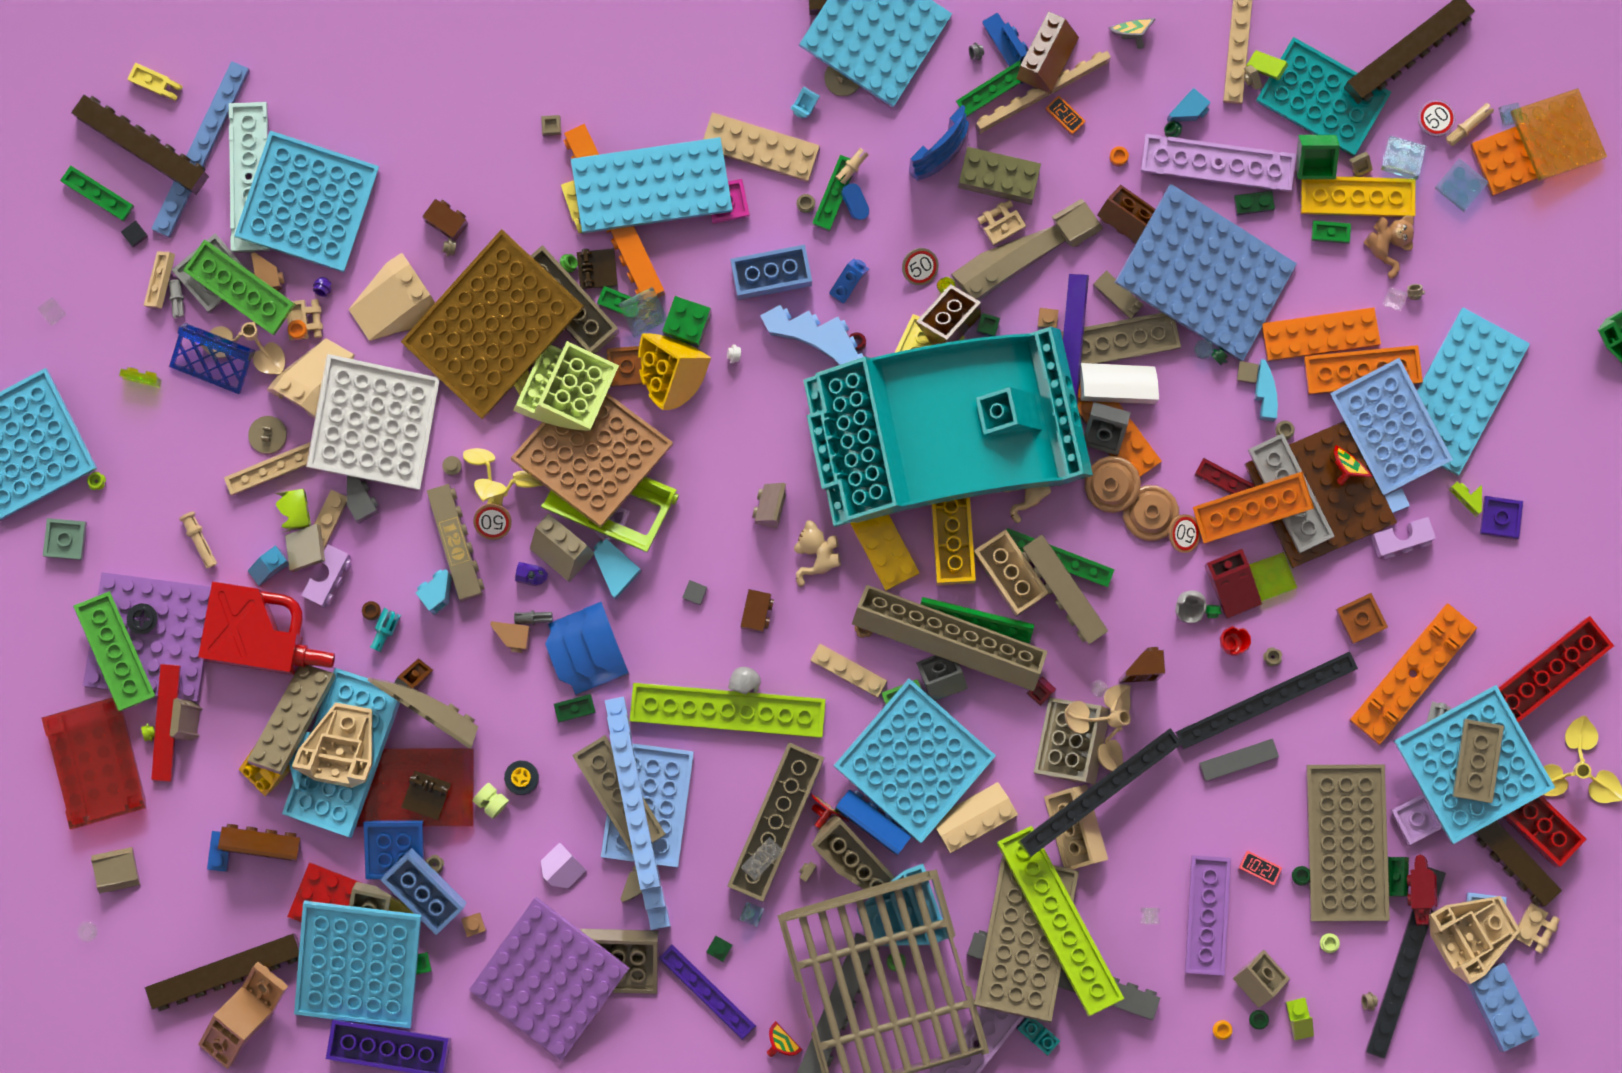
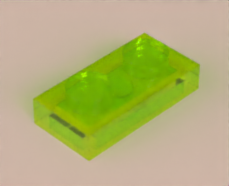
(148, 378)

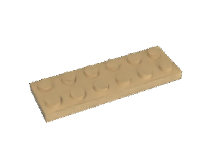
(763, 147)

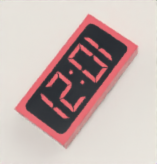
(1260, 867)

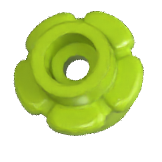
(96, 476)
(148, 732)

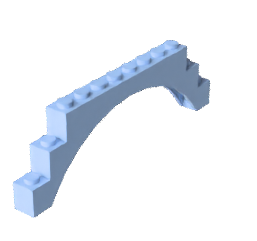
(829, 338)
(635, 813)

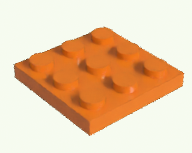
(1503, 161)

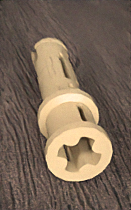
(195, 532)

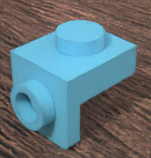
(805, 103)

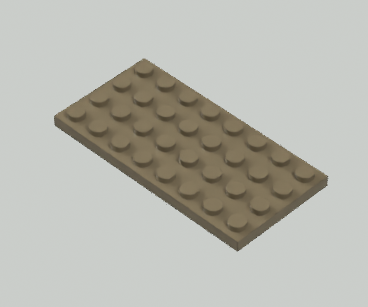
(1347, 842)
(1018, 963)

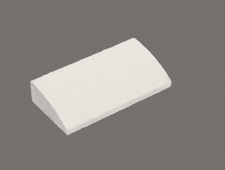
(1119, 383)

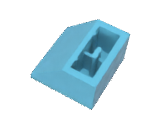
(436, 592)

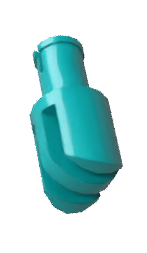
(385, 628)

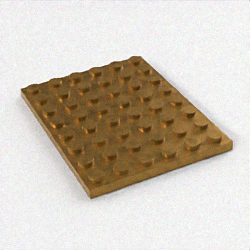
(492, 324)

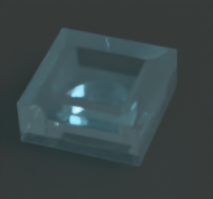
(1505, 113)
(751, 914)

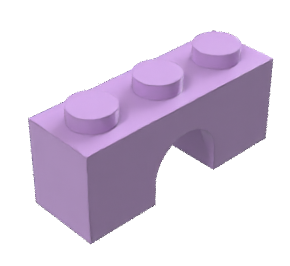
(1387, 544)
(321, 592)

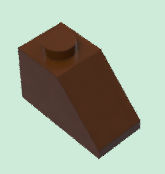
(414, 675)

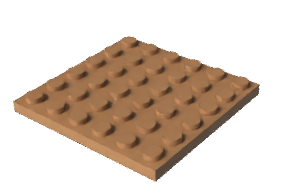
(597, 466)

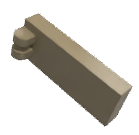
(1121, 298)

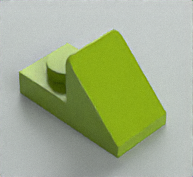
(1471, 502)
(1300, 1019)

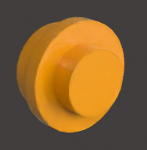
(1222, 1030)

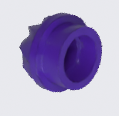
(322, 287)

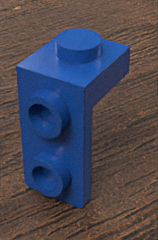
(848, 279)

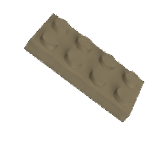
(1478, 761)

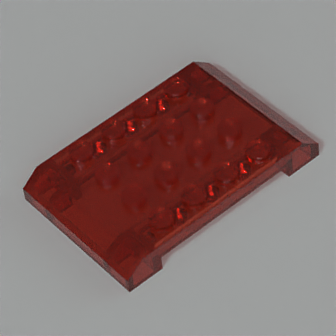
(94, 763)
(392, 782)

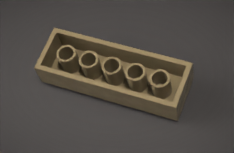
(591, 326)
(1065, 589)

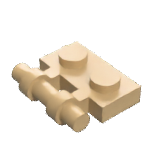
(1004, 227)
(300, 313)
(1531, 923)

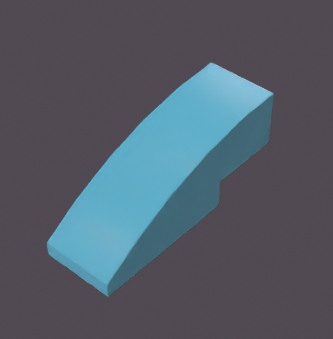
(1266, 392)

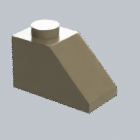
(631, 887)

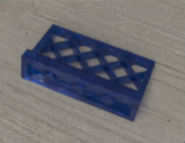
(212, 342)

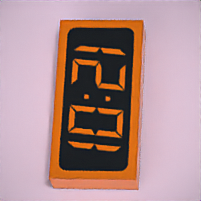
(1065, 115)

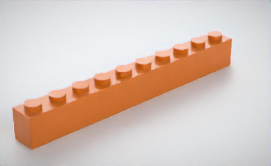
(625, 239)

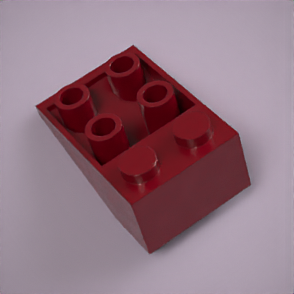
(1233, 583)

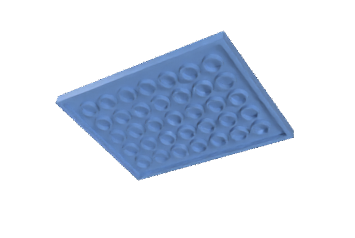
(1205, 272)

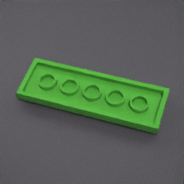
(239, 287)
(114, 651)

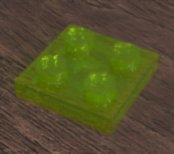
(1273, 576)

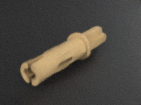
(1464, 128)

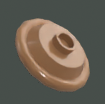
(1113, 484)
(1151, 513)

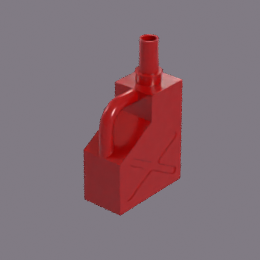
(244, 633)

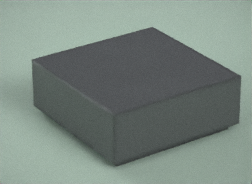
(694, 592)

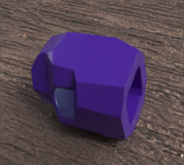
(530, 574)

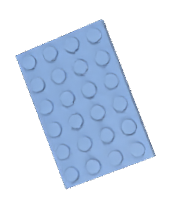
(1391, 426)
(665, 787)

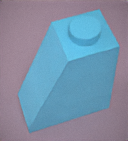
(615, 567)

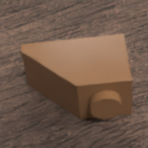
(267, 272)
(513, 635)

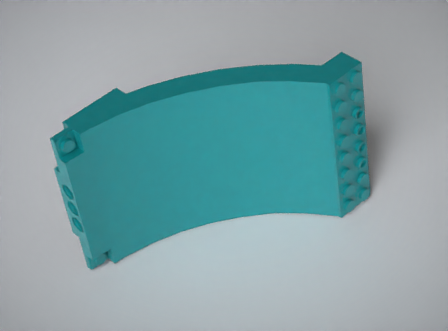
(945, 424)

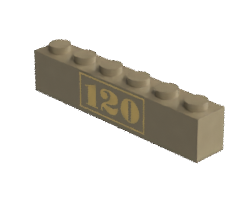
(454, 541)

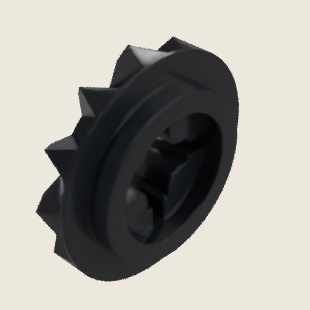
(137, 611)

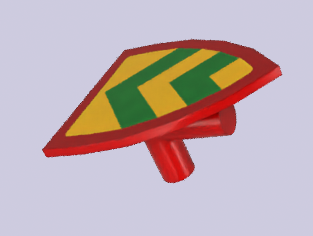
(1348, 465)
(824, 814)
(782, 1042)

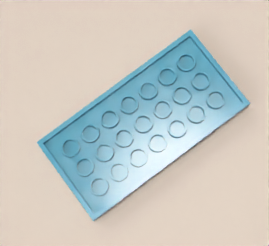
(651, 185)
(1469, 382)
(334, 805)

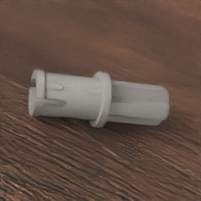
(176, 298)

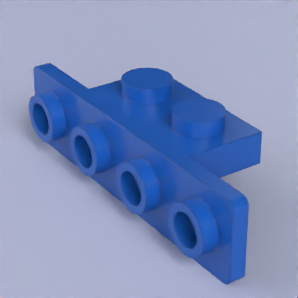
(1005, 39)

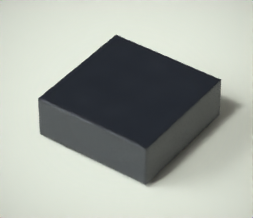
(134, 233)

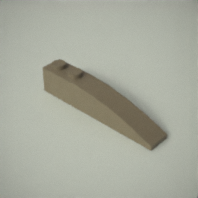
(1004, 262)
(432, 710)
(849, 855)

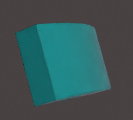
(1038, 1035)

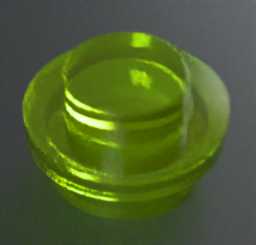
(943, 283)

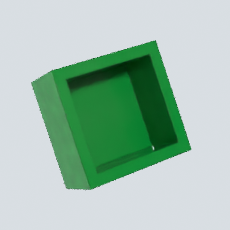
(1317, 156)
(687, 321)

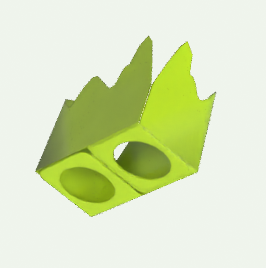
(295, 507)

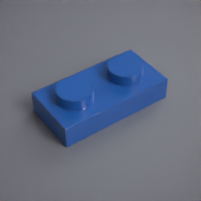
(217, 859)

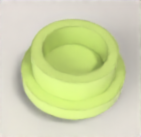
(1329, 943)

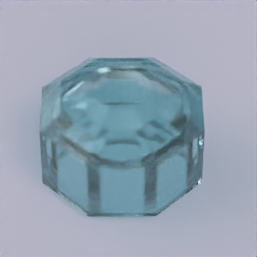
(1203, 349)

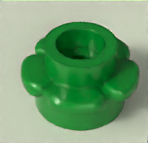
(1213, 611)

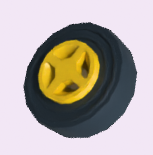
(518, 772)

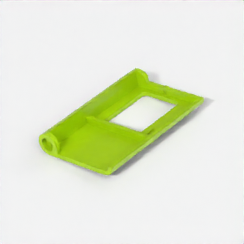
(648, 490)

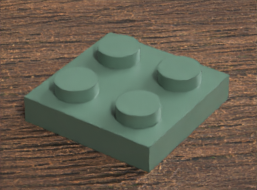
(64, 539)

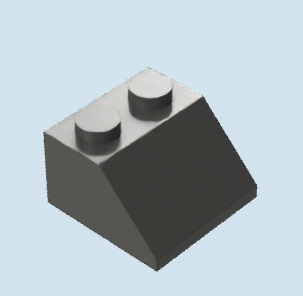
(1106, 428)
(941, 677)

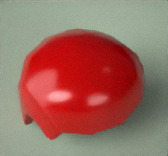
(1235, 641)

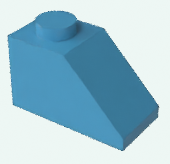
(1190, 108)
(268, 565)

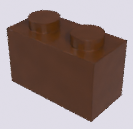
(445, 219)
(756, 611)

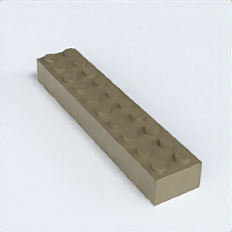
(949, 637)

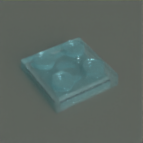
(1403, 157)
(1461, 185)
(643, 312)

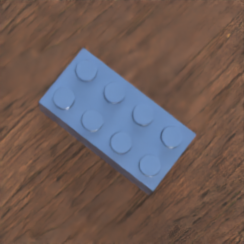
(771, 272)
(424, 891)
(1503, 1008)

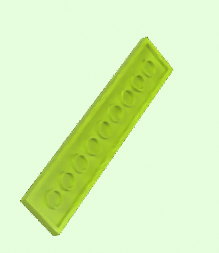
(727, 710)
(1061, 925)

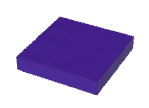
(1501, 517)

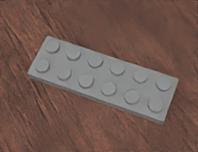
(1274, 461)

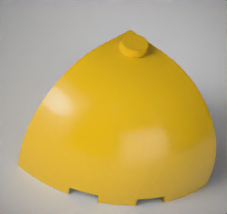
(670, 369)

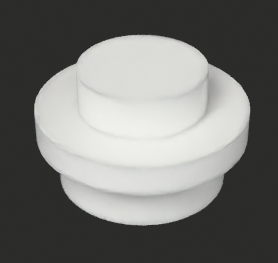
(734, 354)

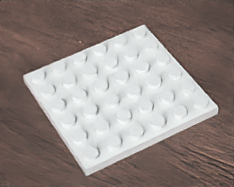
(373, 422)

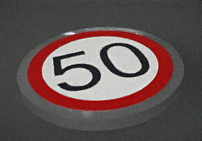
(1436, 118)

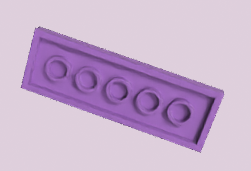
(1207, 915)

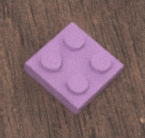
(1416, 819)

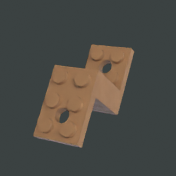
(243, 1015)

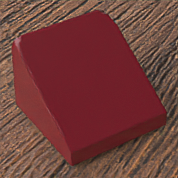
(1042, 691)

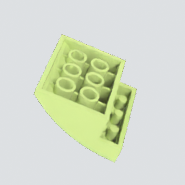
(566, 387)

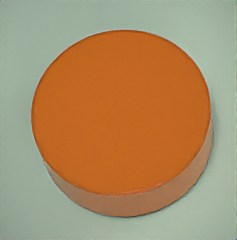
(1119, 156)
(297, 329)

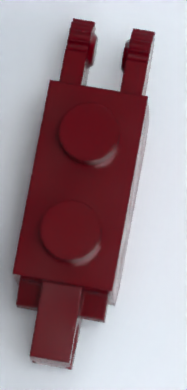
(1423, 890)

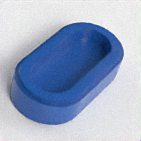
(855, 201)

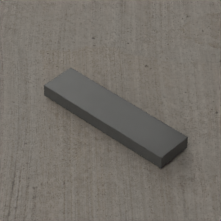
(1239, 759)

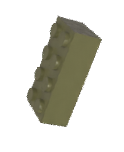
(999, 175)

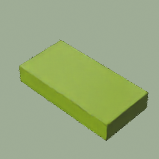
(1268, 65)

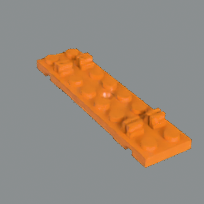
(1427, 658)

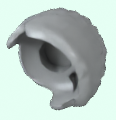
(1190, 606)
(744, 679)

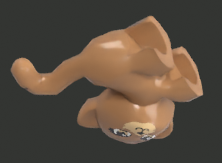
(1398, 233)

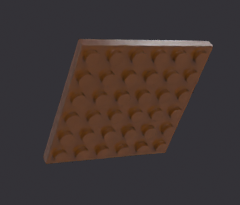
(1350, 508)

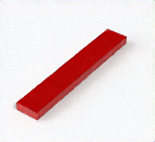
(163, 743)

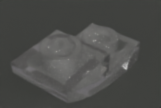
(762, 859)

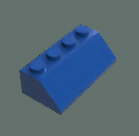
(871, 821)

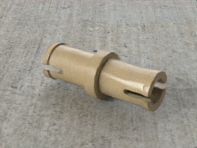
(852, 166)

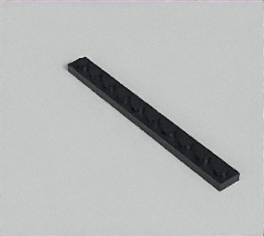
(1266, 700)
(1099, 792)
(1399, 982)

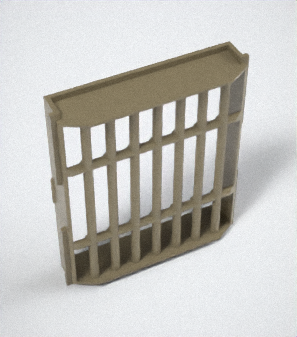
(872, 945)

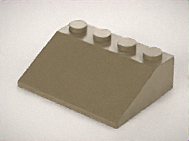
(1068, 753)
(635, 949)

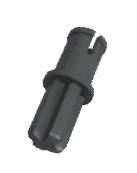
(532, 617)

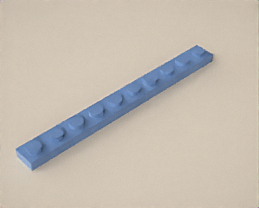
(202, 145)

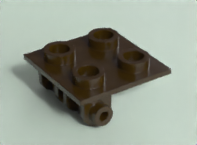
(597, 268)
(426, 795)

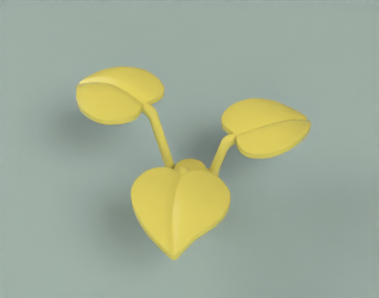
(492, 490)
(1605, 786)

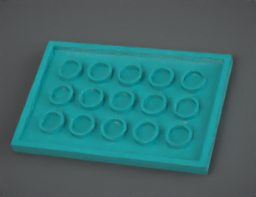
(1315, 97)

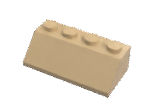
(1010, 573)
(975, 817)
(1083, 841)

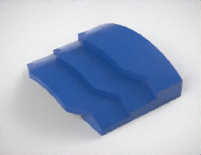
(929, 162)
(585, 649)

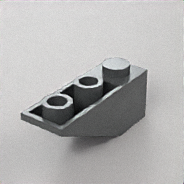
(359, 501)

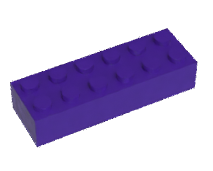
(387, 1048)

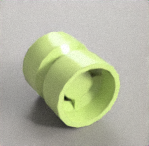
(490, 800)

